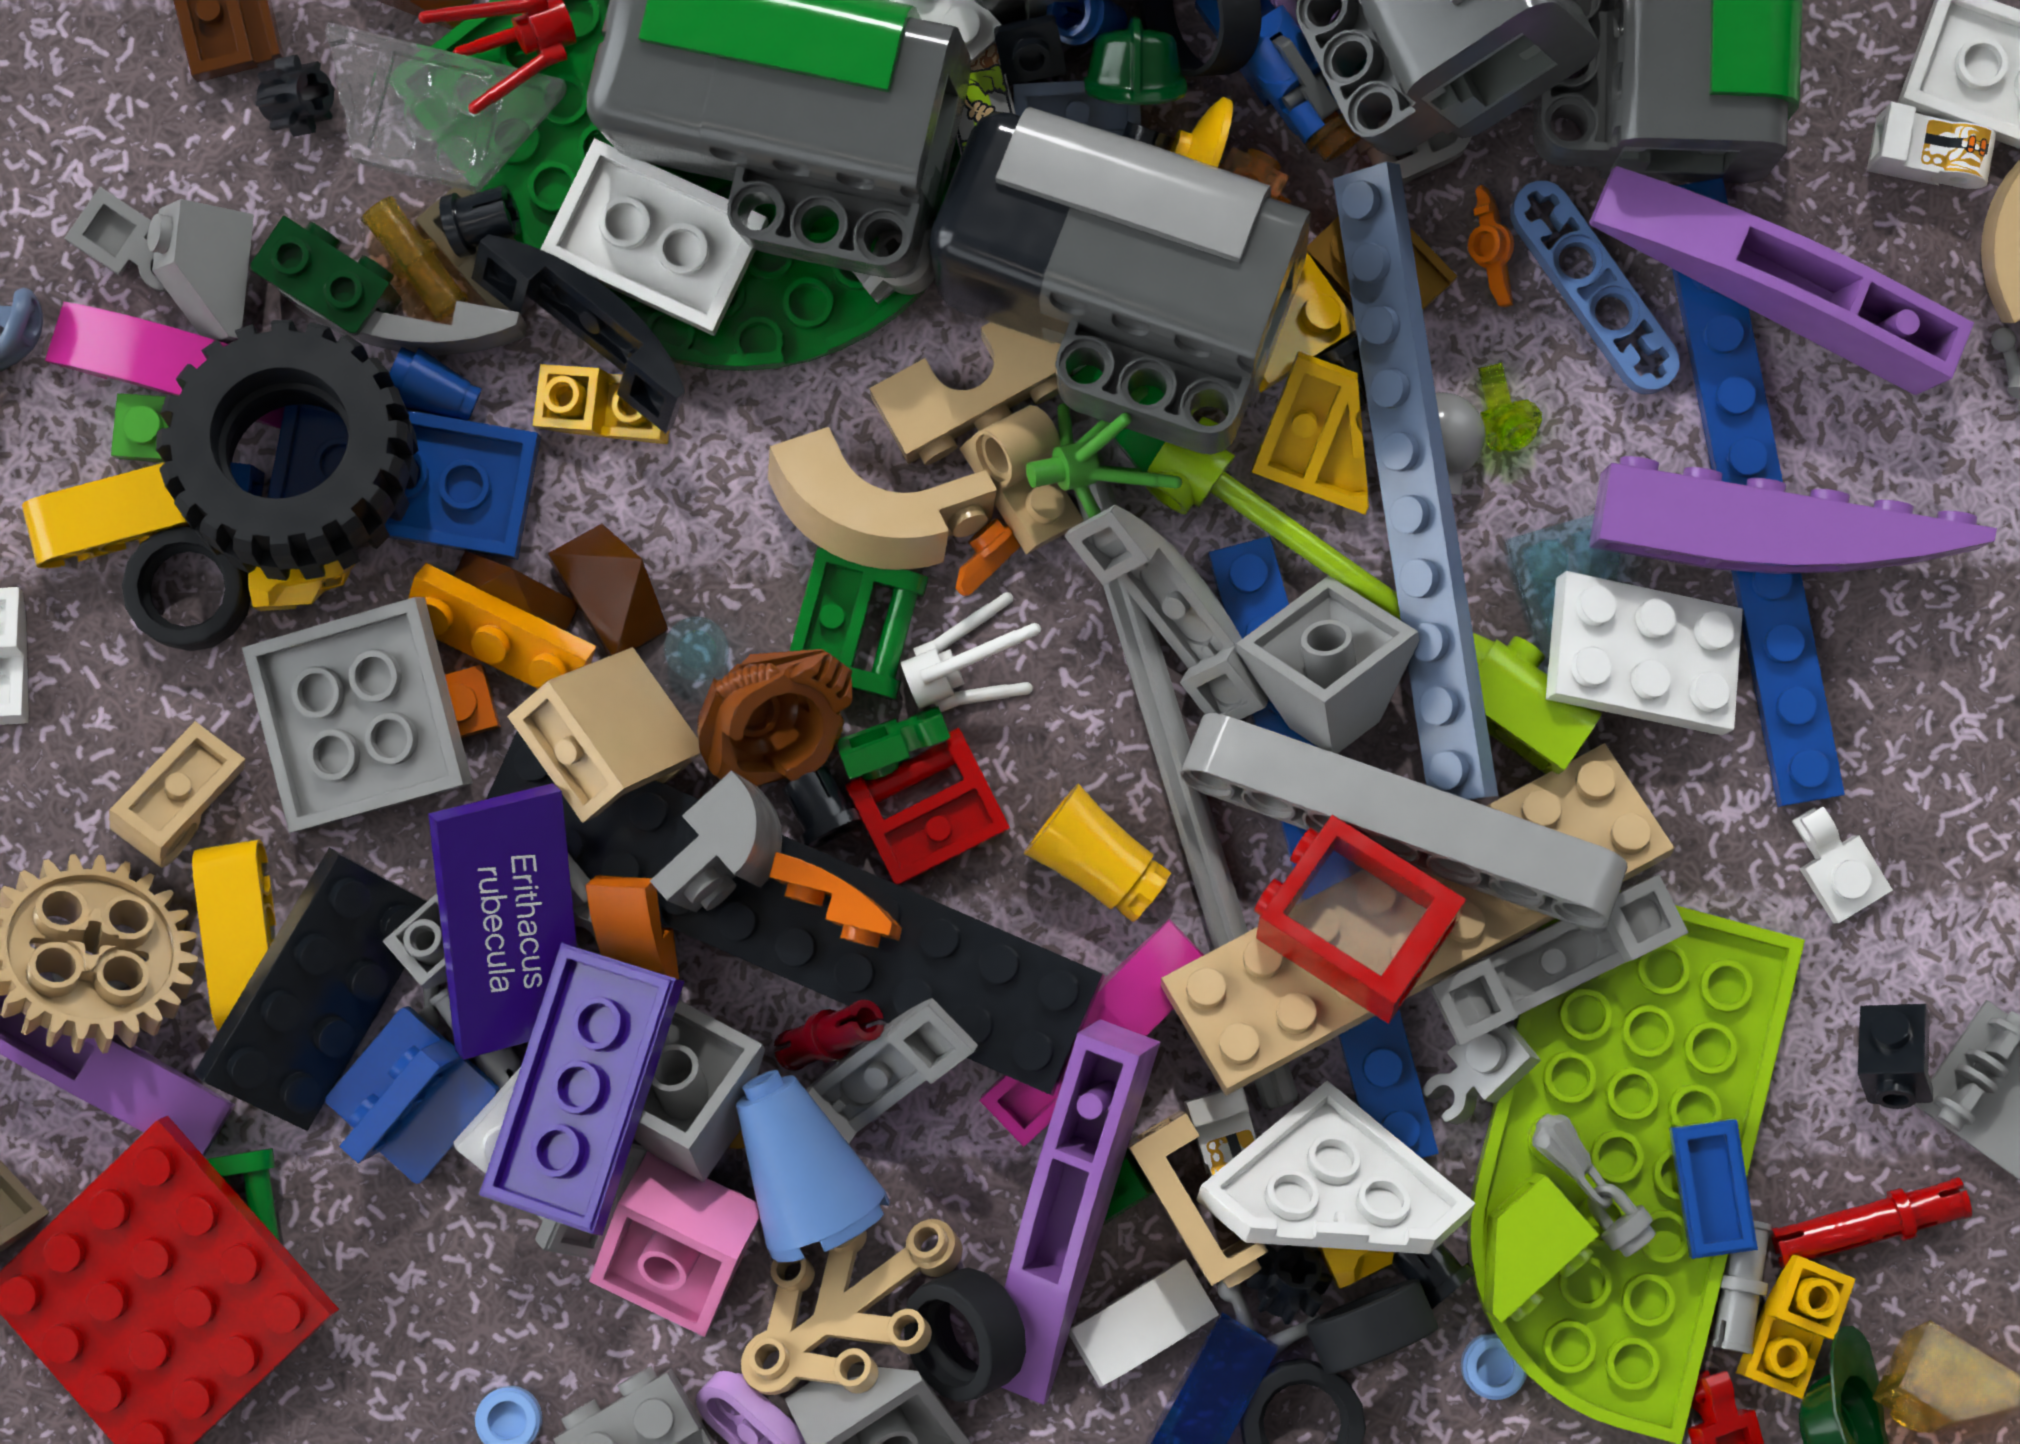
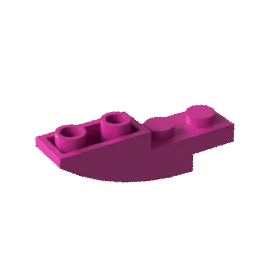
(1127, 998)

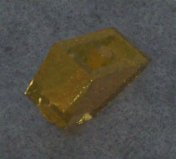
(1944, 1382)

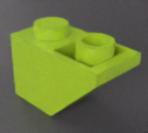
(1528, 1244)

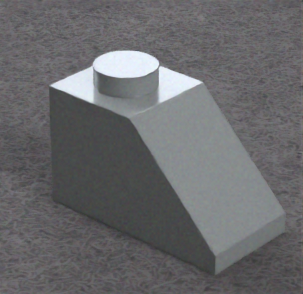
(203, 263)

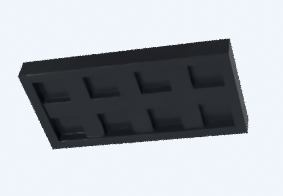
(312, 993)

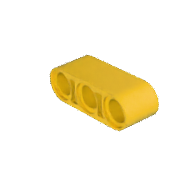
(99, 516)
(233, 918)

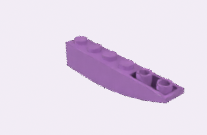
(1787, 279)
(1763, 527)
(119, 1082)
(1074, 1192)

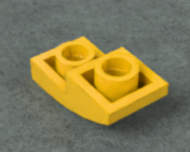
(588, 404)
(1793, 1323)

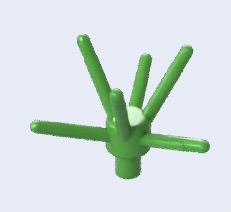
(1078, 463)

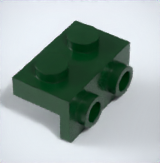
(322, 277)

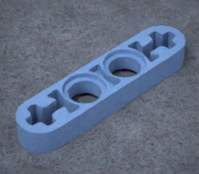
(1603, 282)

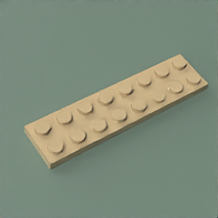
(1260, 1010)

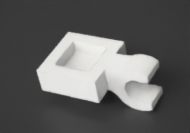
(1842, 872)

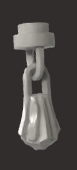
(1560, 1144)

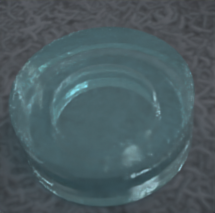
(696, 649)

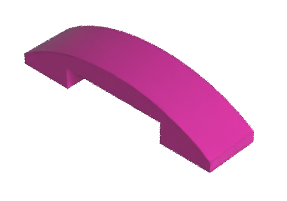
(129, 350)

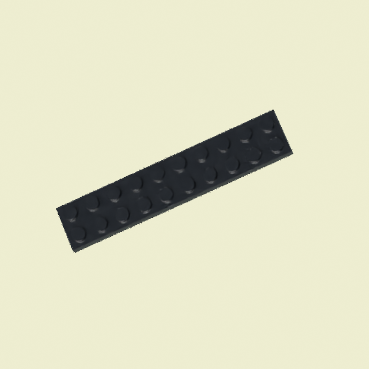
(997, 987)

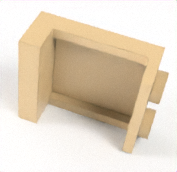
(605, 732)
(1150, 1152)

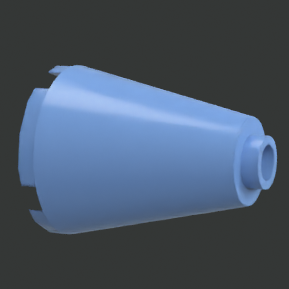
(803, 1170)

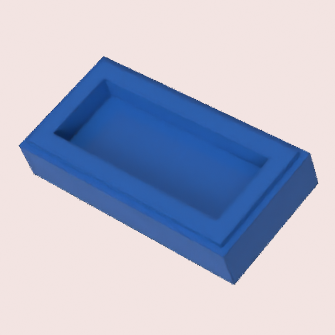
(1713, 1188)

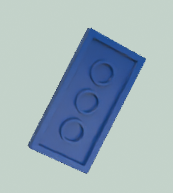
(468, 484)

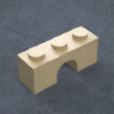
(929, 415)

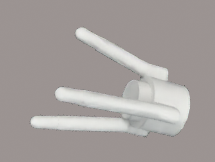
(936, 674)

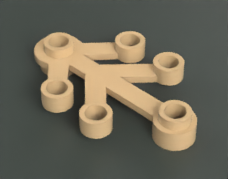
(841, 1313)

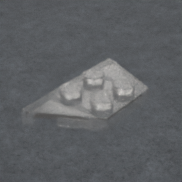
(412, 110)

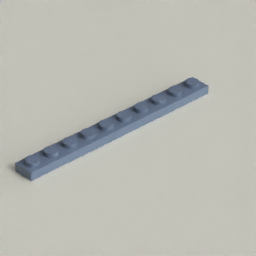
(1414, 481)

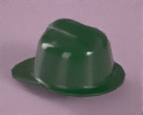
(1135, 67)
(1841, 1403)

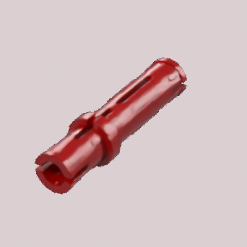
(1887, 1218)

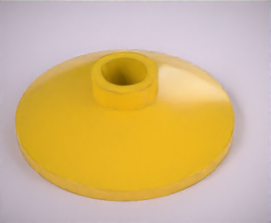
(1209, 135)

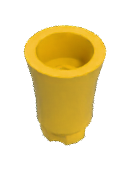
(1098, 855)

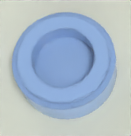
(1490, 1368)
(508, 1417)

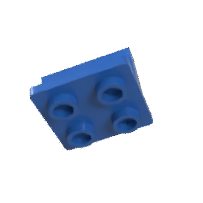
(409, 1096)

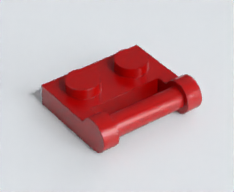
(936, 826)

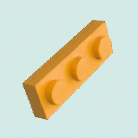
(497, 630)

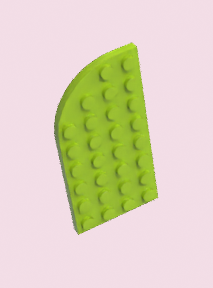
(1625, 1059)

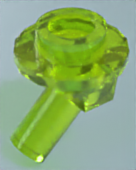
(1506, 418)

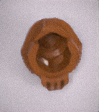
(774, 715)

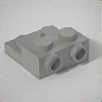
(649, 1412)

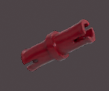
(828, 1035)

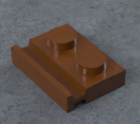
(227, 35)

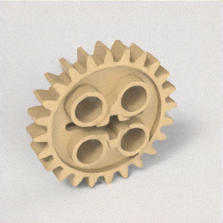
(85, 1002)

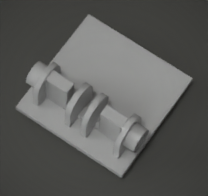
(1980, 1087)

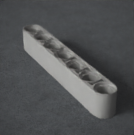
(1410, 819)

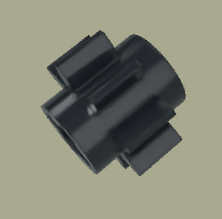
(295, 95)
(1290, 1282)

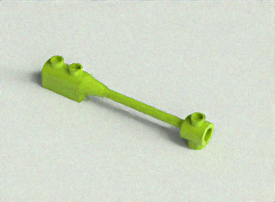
(1510, 676)

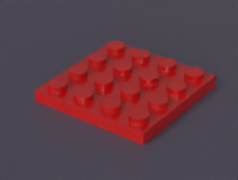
(160, 1295)

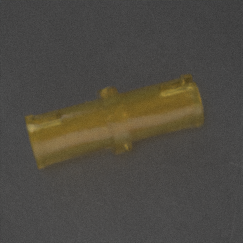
(414, 257)

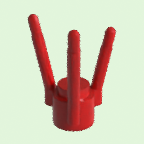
(541, 28)

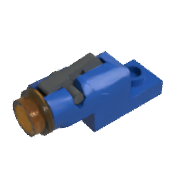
(1290, 79)

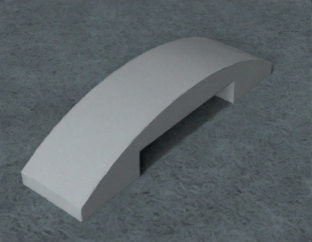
(472, 329)
(1177, 604)
(1555, 961)
(881, 1072)

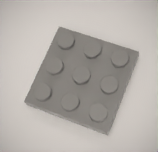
(357, 714)

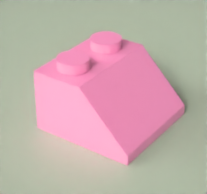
(675, 1244)

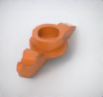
(1492, 246)
(992, 548)

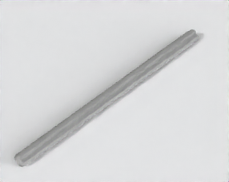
(1188, 805)

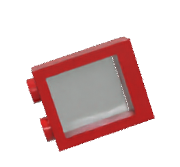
(1357, 917)

